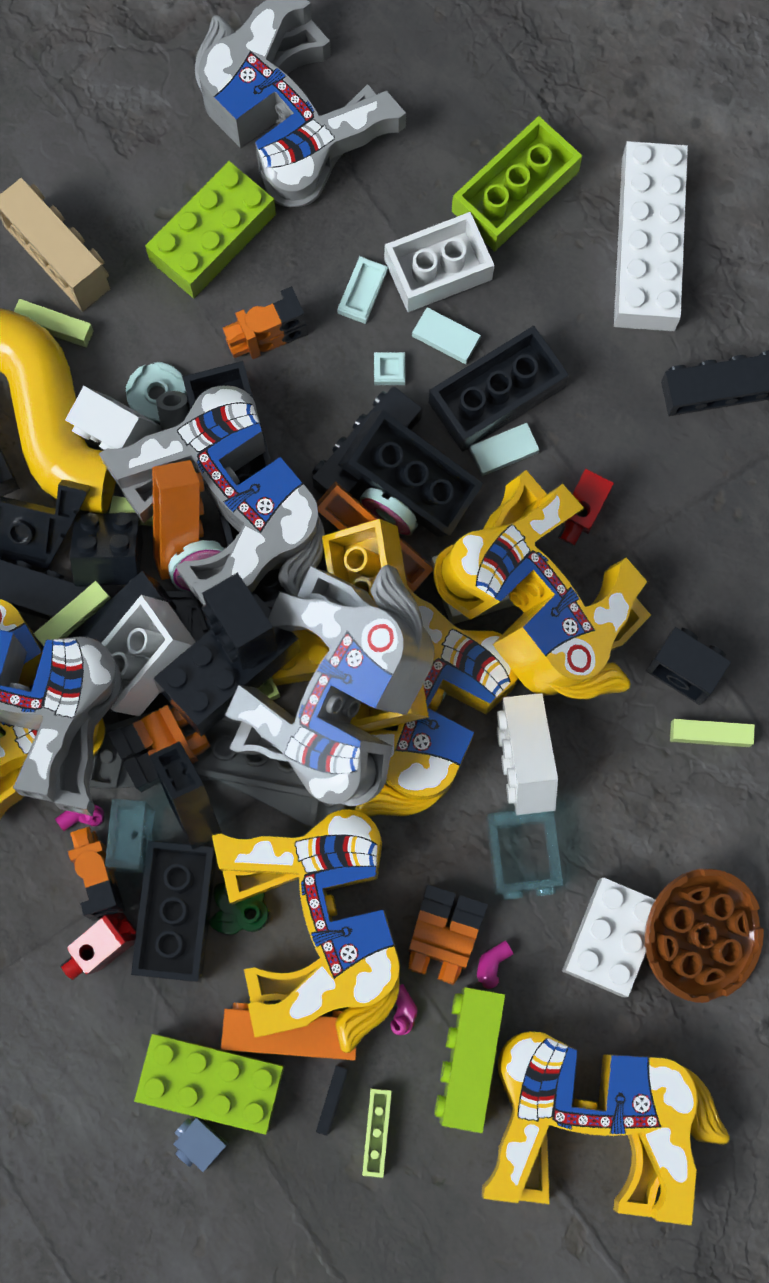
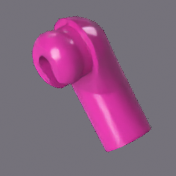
(69, 818)
(489, 964)
(405, 1013)

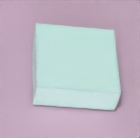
(389, 368)

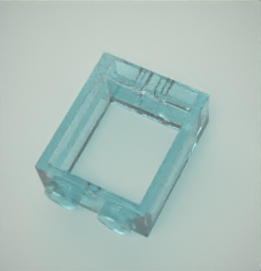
(508, 820)
(128, 827)

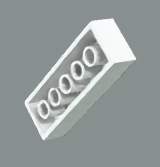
(651, 236)

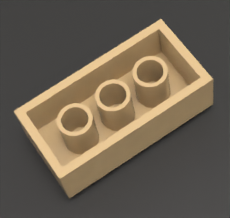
(52, 244)

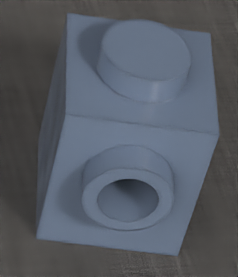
(198, 1143)

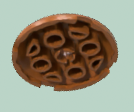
(728, 940)

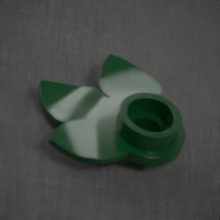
(233, 917)

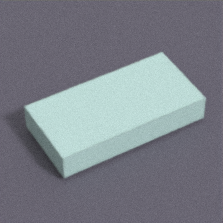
(362, 290)
(446, 335)
(504, 449)

